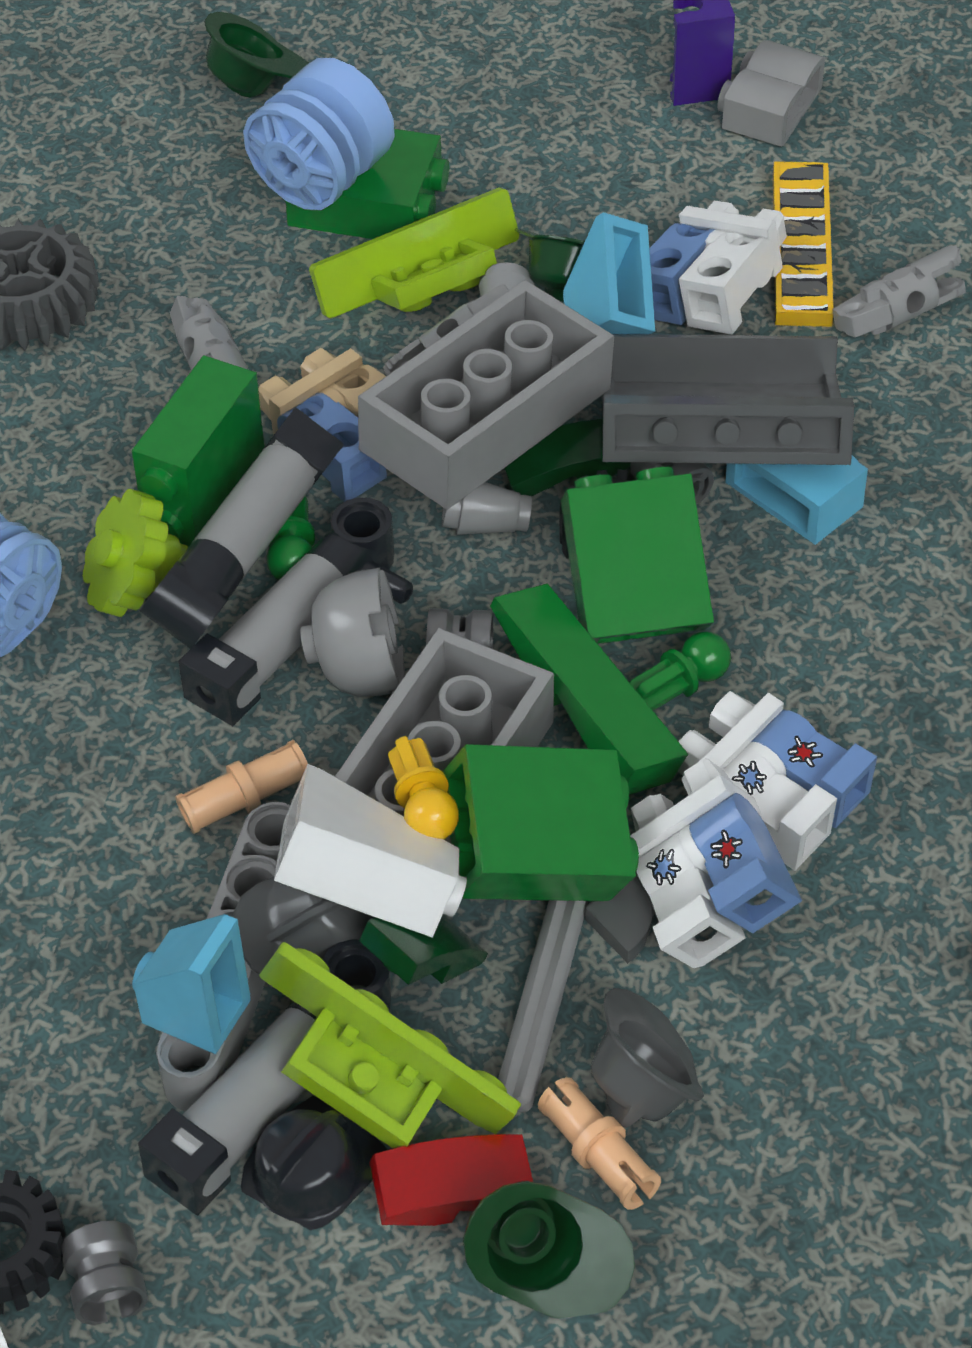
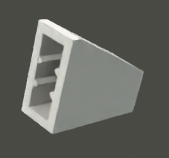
(366, 856)

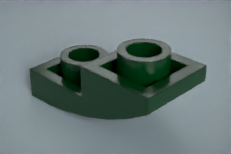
(560, 455)
(418, 955)

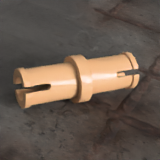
(242, 786)
(599, 1143)

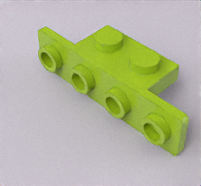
(419, 258)
(375, 1063)

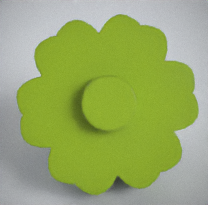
(128, 553)

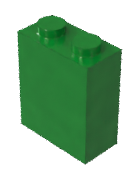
(387, 195)
(200, 445)
(637, 556)
(541, 823)

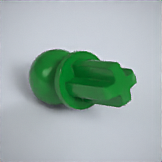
(291, 541)
(702, 659)

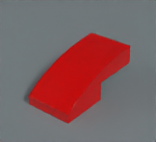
(444, 1176)

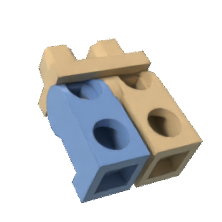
(330, 398)

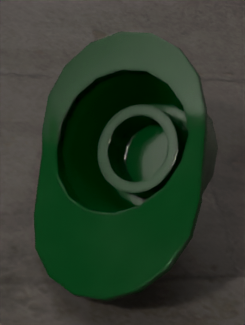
(247, 55)
(551, 261)
(548, 1250)

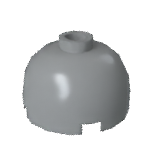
(356, 635)

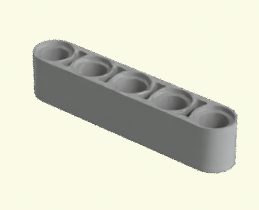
(250, 863)

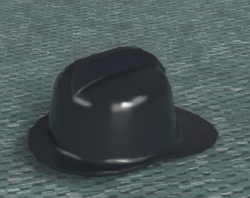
(310, 1164)

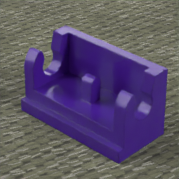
(702, 50)

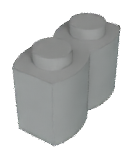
(771, 92)

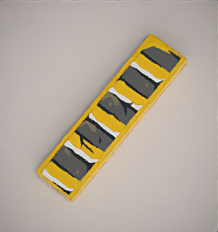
(806, 279)

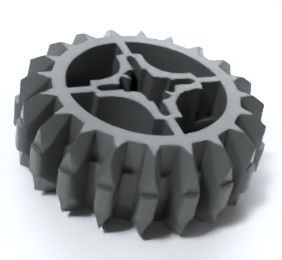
(30, 295)

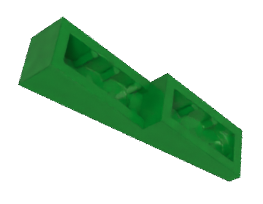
(590, 686)

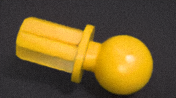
(422, 789)

